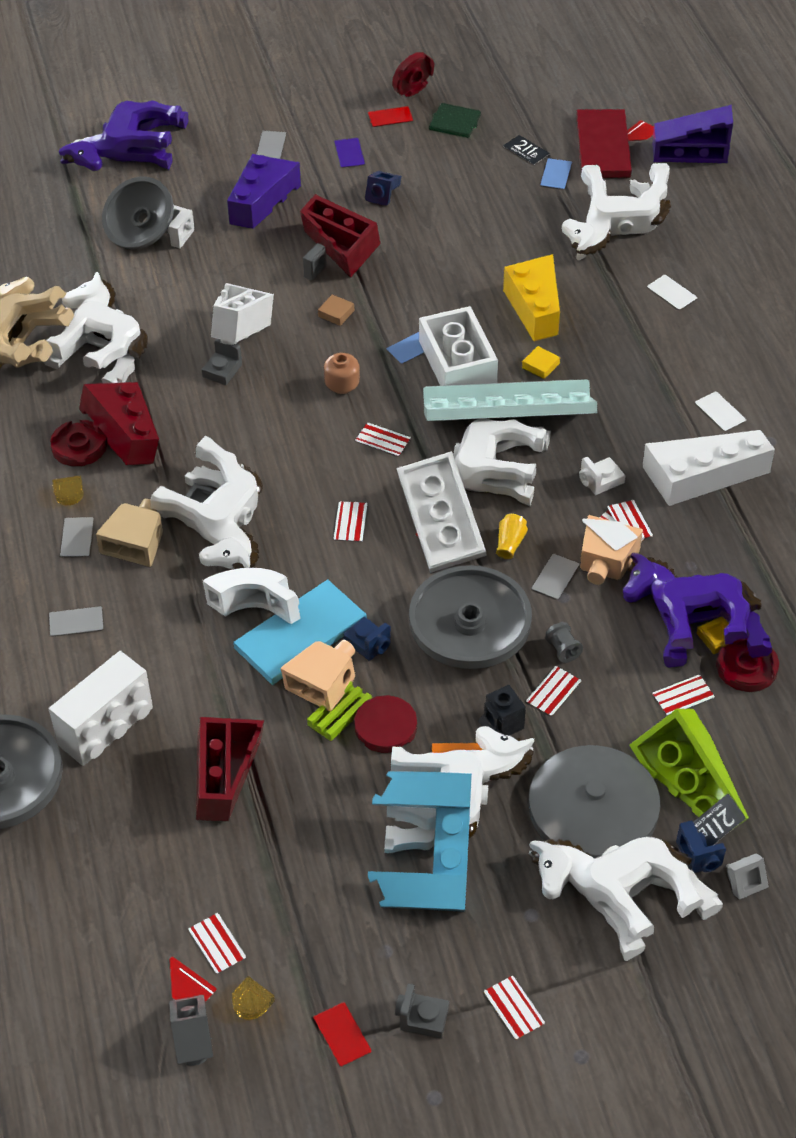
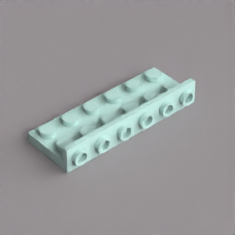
(508, 400)

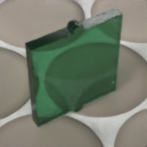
(455, 120)

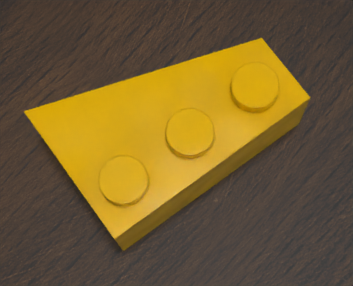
(534, 295)

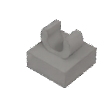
(747, 876)

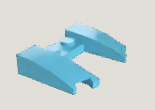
(447, 885)

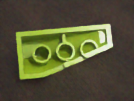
(686, 761)

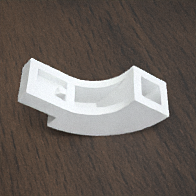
(252, 588)

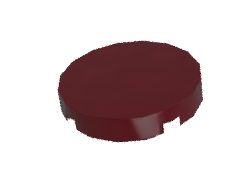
(413, 74)
(78, 443)
(743, 671)
(385, 723)

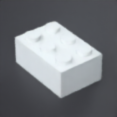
(458, 348)
(101, 708)

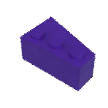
(694, 137)
(260, 188)

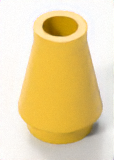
(511, 533)

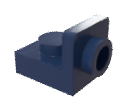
(380, 187)
(369, 638)
(694, 844)

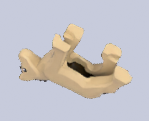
(21, 314)

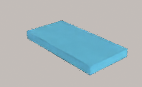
(323, 617)

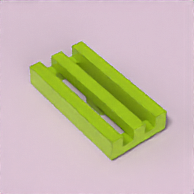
(319, 724)

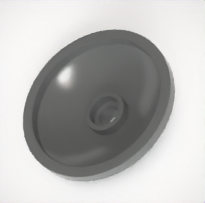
(128, 208)

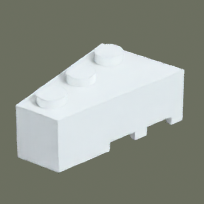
(240, 313)

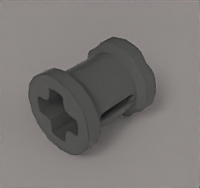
(564, 642)

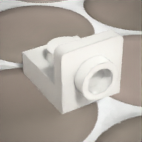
(180, 226)
(600, 475)

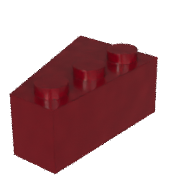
(344, 233)
(123, 418)
(223, 761)

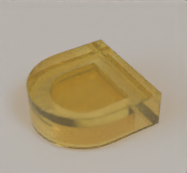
(68, 490)
(251, 999)

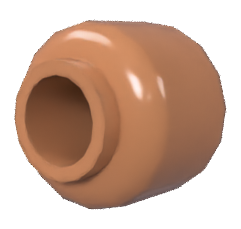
(341, 373)

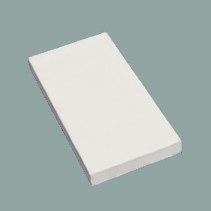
(441, 512)

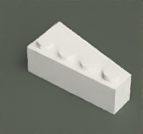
(706, 464)

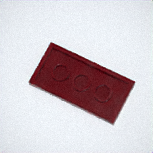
(604, 141)

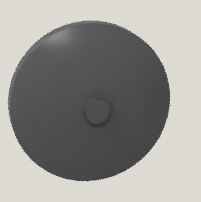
(470, 617)
(28, 769)
(593, 799)

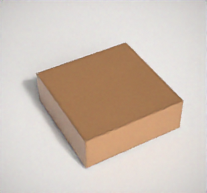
(336, 310)

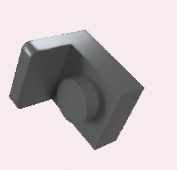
(223, 363)
(421, 1013)

